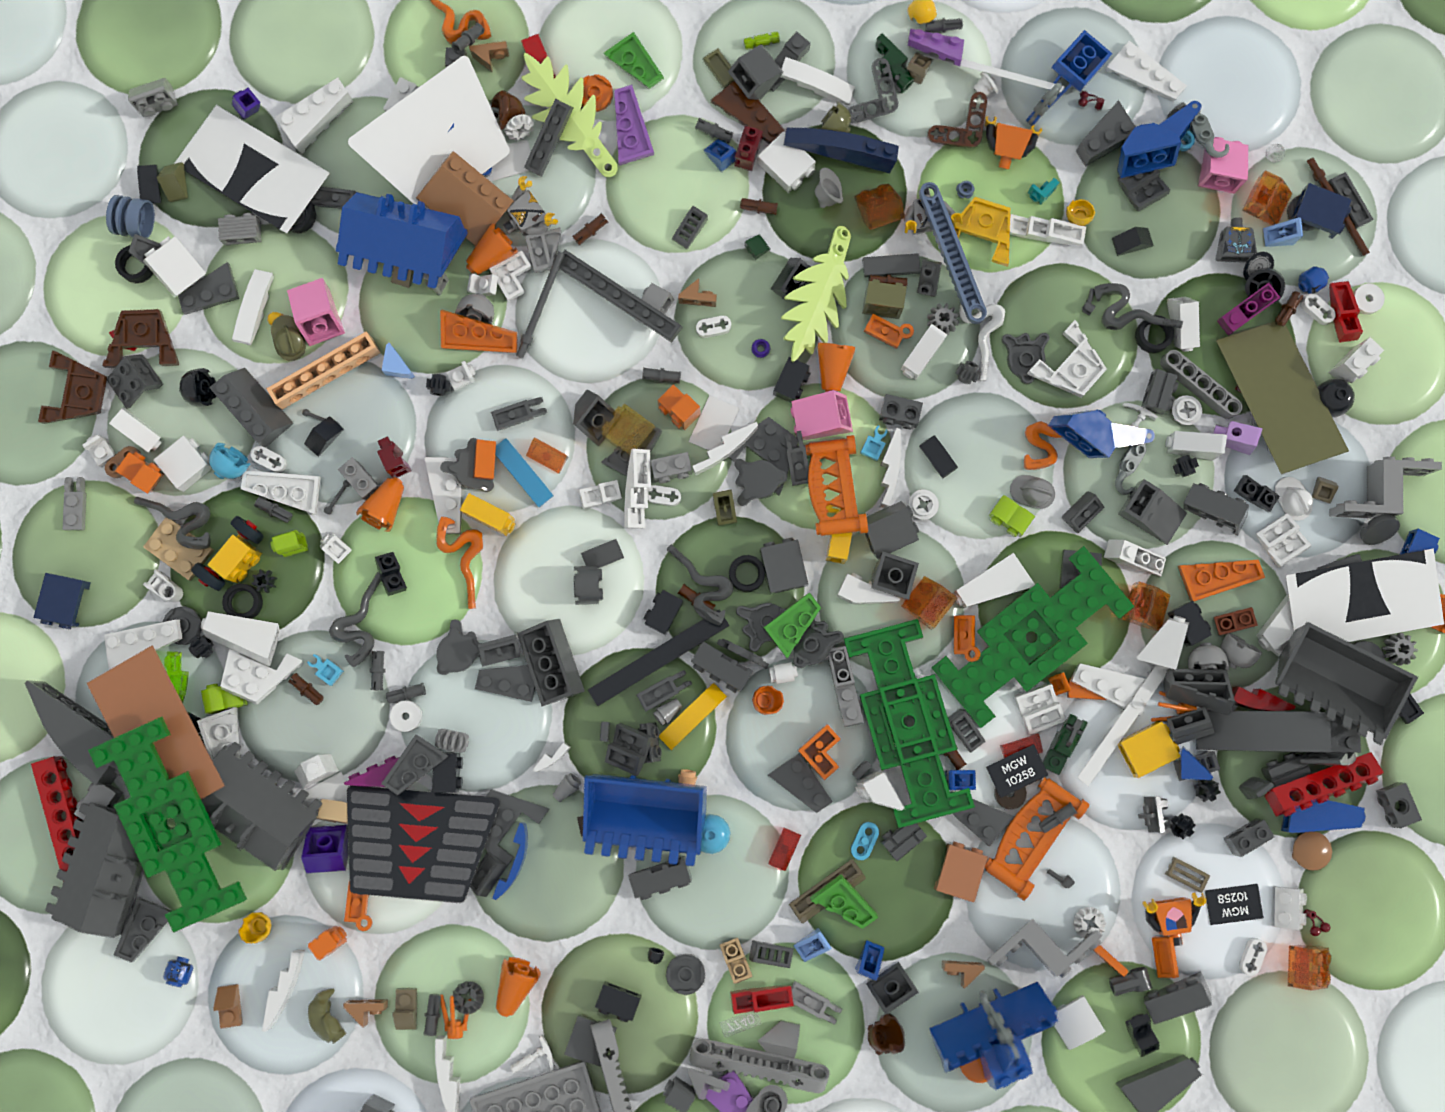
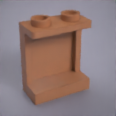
(961, 872)

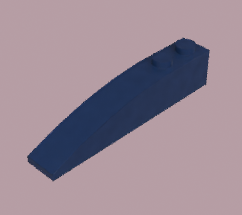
(844, 147)

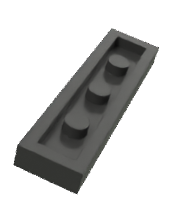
(548, 137)

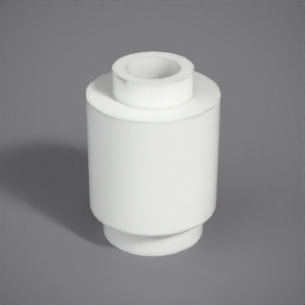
(783, 673)

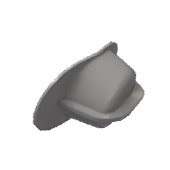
(828, 189)
(1032, 491)
(770, 1099)

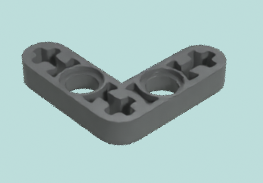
(880, 102)

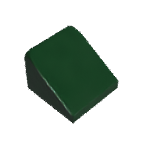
(756, 246)

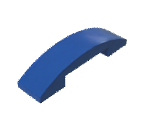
(521, 838)

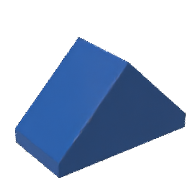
(721, 154)
(1192, 768)
(961, 779)
(870, 960)

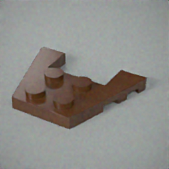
(141, 330)
(82, 391)

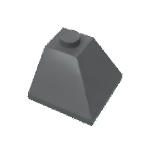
(591, 414)

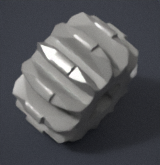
(940, 313)
(1407, 649)
(451, 740)

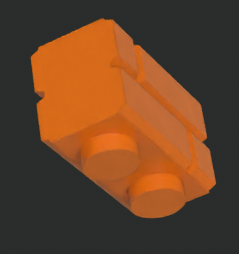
(328, 942)

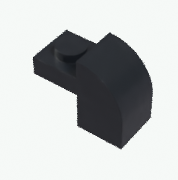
(1142, 1034)

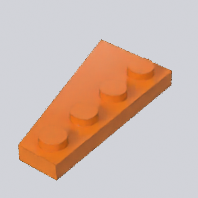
(471, 334)
(1214, 578)

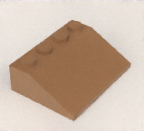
(465, 193)

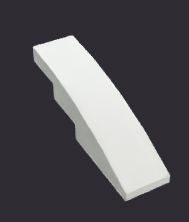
(817, 81)
(1047, 230)
(252, 307)
(731, 443)
(892, 463)
(636, 488)
(280, 995)
(448, 1085)

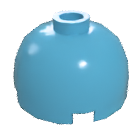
(227, 462)
(715, 834)

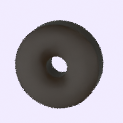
(1011, 802)

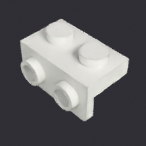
(1289, 908)

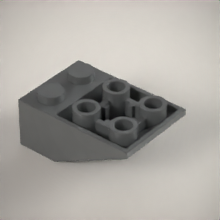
(1153, 511)

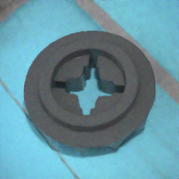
(476, 993)

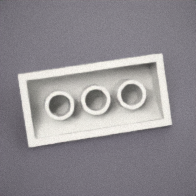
(879, 790)

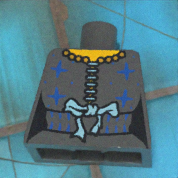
(1236, 243)

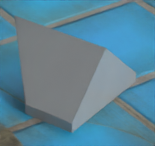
(781, 1039)

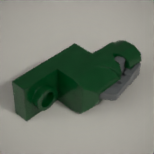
(897, 61)
(1064, 744)

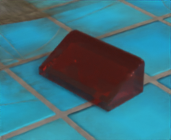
(1020, 744)
(784, 849)

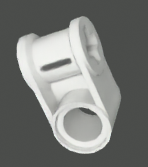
(161, 585)

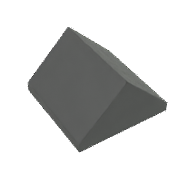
(894, 575)
(892, 988)

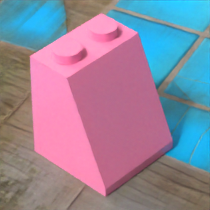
(1227, 172)
(315, 312)
(822, 415)

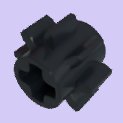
(438, 384)
(1185, 466)
(258, 581)
(200, 646)
(1207, 790)
(1182, 826)

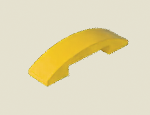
(692, 716)

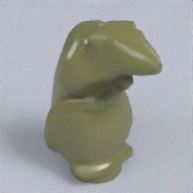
(321, 1020)

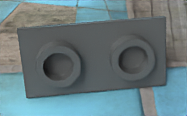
(655, 750)

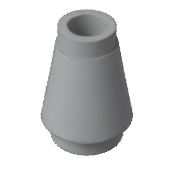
(666, 712)
(567, 786)

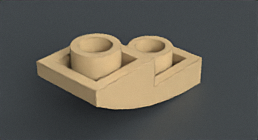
(333, 811)
(736, 960)

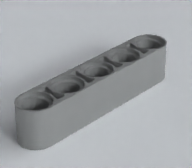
(1210, 385)

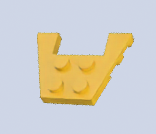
(988, 222)

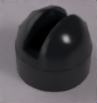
(655, 955)

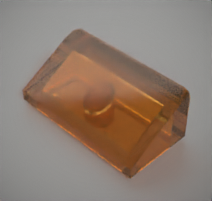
(546, 455)

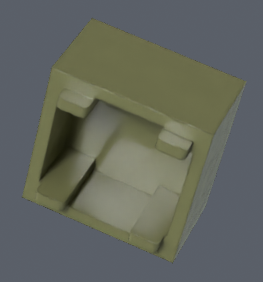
(884, 299)

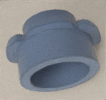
(965, 185)

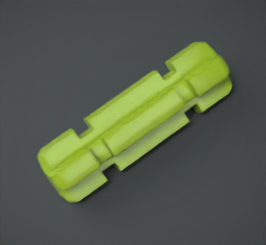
(763, 39)

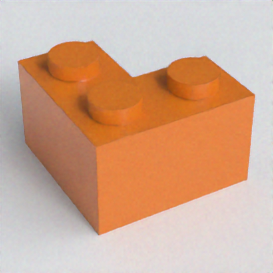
(679, 407)
(139, 472)
(815, 751)

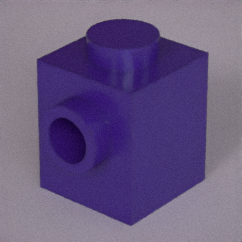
(245, 103)

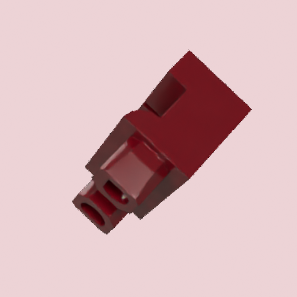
(748, 148)
(392, 458)

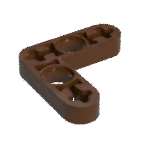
(963, 133)

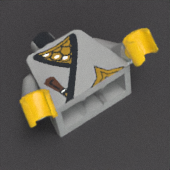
(527, 213)
(917, 220)

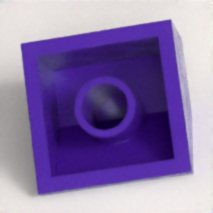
(326, 849)

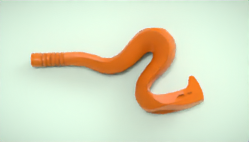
(447, 29)
(1032, 434)
(473, 536)

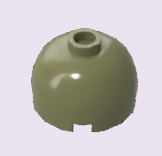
(837, 119)

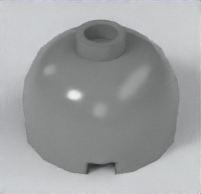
(476, 307)
(1239, 652)
(1208, 657)

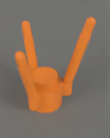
(1180, 708)
(454, 1026)

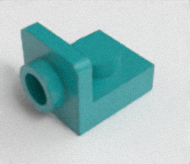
(1040, 195)

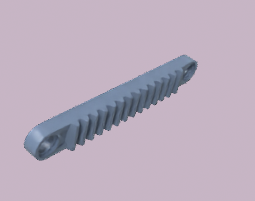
(952, 253)

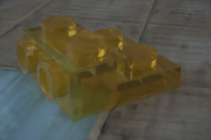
(627, 429)

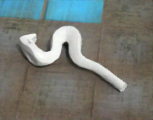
(998, 314)

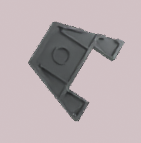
(770, 445)
(507, 814)

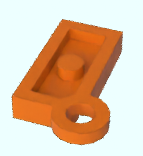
(887, 331)
(965, 637)
(357, 909)

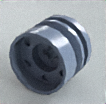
(130, 216)

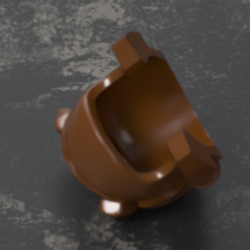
(508, 106)
(886, 1035)

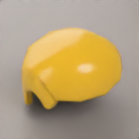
(922, 11)
(1080, 212)
(255, 928)

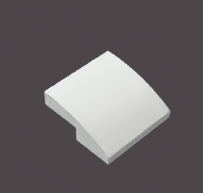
(1283, 540)
(1039, 708)
(1077, 1023)

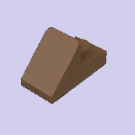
(485, 52)
(693, 297)
(968, 970)
(228, 1005)
(359, 1009)

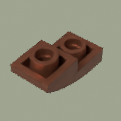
(1235, 621)

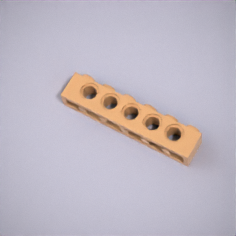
(323, 370)

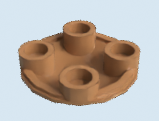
(1312, 850)

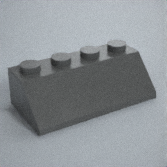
(251, 406)
(550, 662)

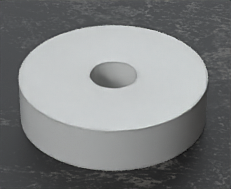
(1376, 298)
(398, 711)

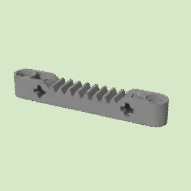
(605, 1038)
(811, 1076)

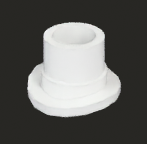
(985, 84)

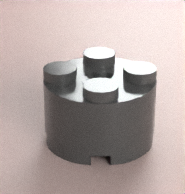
(587, 585)

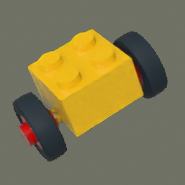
(233, 558)

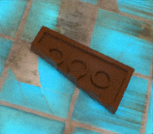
(748, 111)

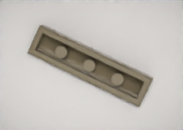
(805, 909)

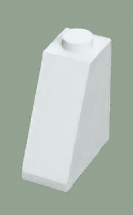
(1188, 312)
(923, 352)
(136, 430)
(1197, 445)
(1166, 644)
(315, 770)

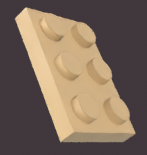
(167, 549)

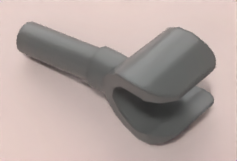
(1088, 307)
(1067, 882)

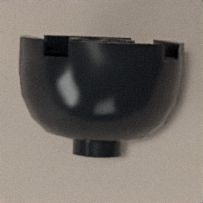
(1261, 278)
(195, 387)
(1336, 396)

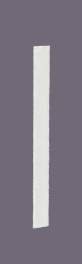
(999, 72)
(1121, 726)

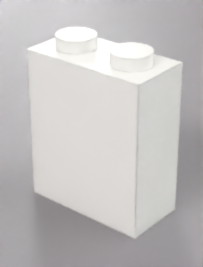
(786, 164)
(173, 266)

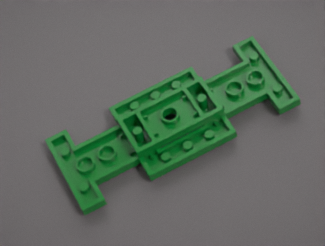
(1051, 620)
(916, 746)
(180, 847)

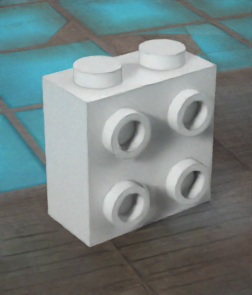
(1357, 360)
(183, 463)

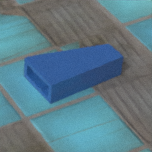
(1324, 817)

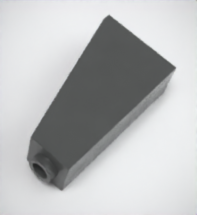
(1159, 1084)

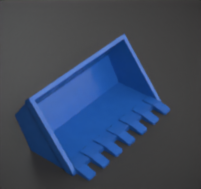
(398, 237)
(643, 817)
(1022, 1011)

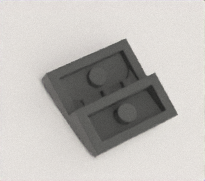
(1144, 188)
(628, 749)
(1328, 758)
(582, 1044)

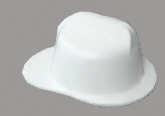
(1294, 498)

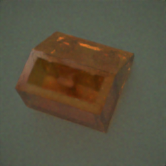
(1268, 198)
(880, 206)
(929, 602)
(1149, 605)
(1309, 967)

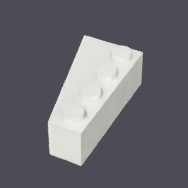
(314, 114)

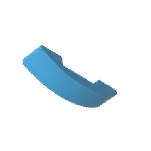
(523, 473)

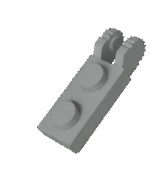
(74, 505)
(813, 1002)

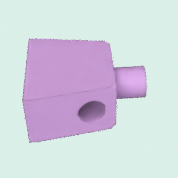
(1240, 436)

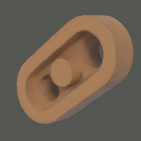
(117, 459)

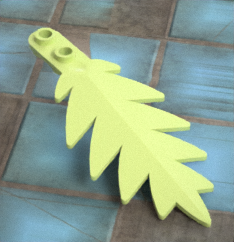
(580, 123)
(819, 296)

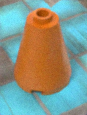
(491, 250)
(834, 364)
(383, 504)
(515, 984)

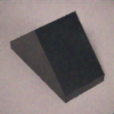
(1132, 240)
(323, 435)

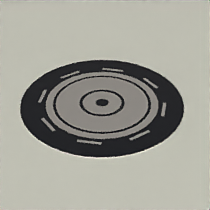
(1257, 261)

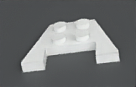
(1078, 370)
(252, 679)

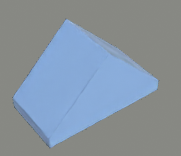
(1283, 233)
(394, 365)
(812, 945)

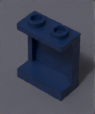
(1322, 209)
(60, 600)

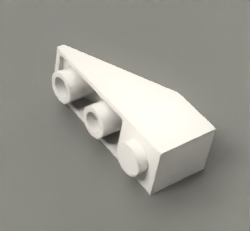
(1134, 556)
(859, 592)

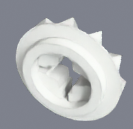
(516, 123)
(1190, 403)
(925, 496)
(1089, 913)

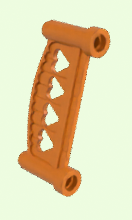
(848, 518)
(1017, 875)

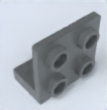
(132, 378)

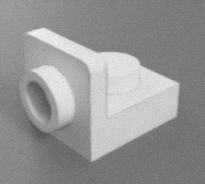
(482, 284)
(461, 376)
(99, 449)
(334, 547)

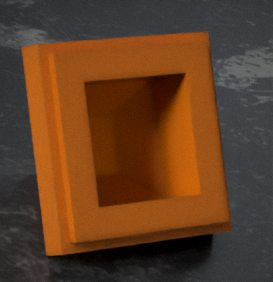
(1059, 683)

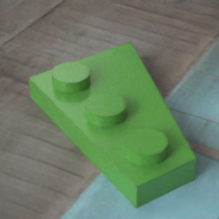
(635, 60)
(792, 623)
(844, 900)

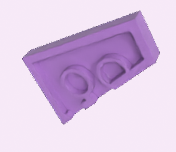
(937, 43)

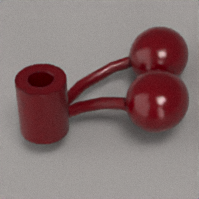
(1083, 101)
(1315, 931)

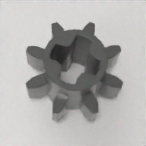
(968, 372)

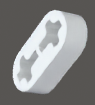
(1318, 309)
(712, 322)
(270, 455)
(664, 491)
(1257, 959)

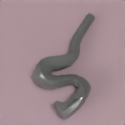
(1113, 323)
(196, 508)
(723, 583)
(337, 628)

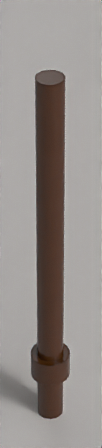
(1319, 175)

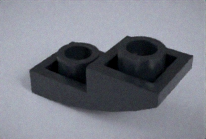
(148, 183)
(938, 456)
(1256, 494)
(390, 573)

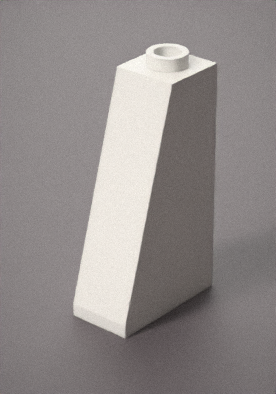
(998, 581)
(1277, 628)
(244, 635)

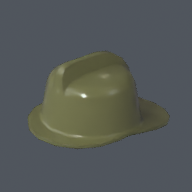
(287, 338)

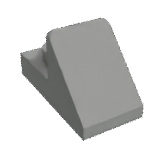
(702, 1081)

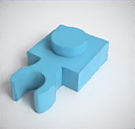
(874, 446)
(327, 670)

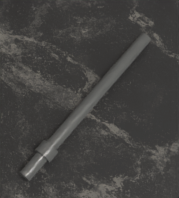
(526, 338)

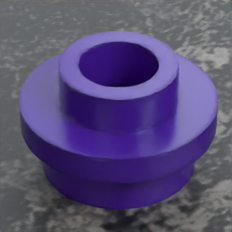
(760, 342)

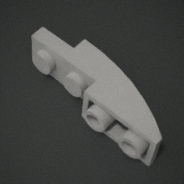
(845, 687)

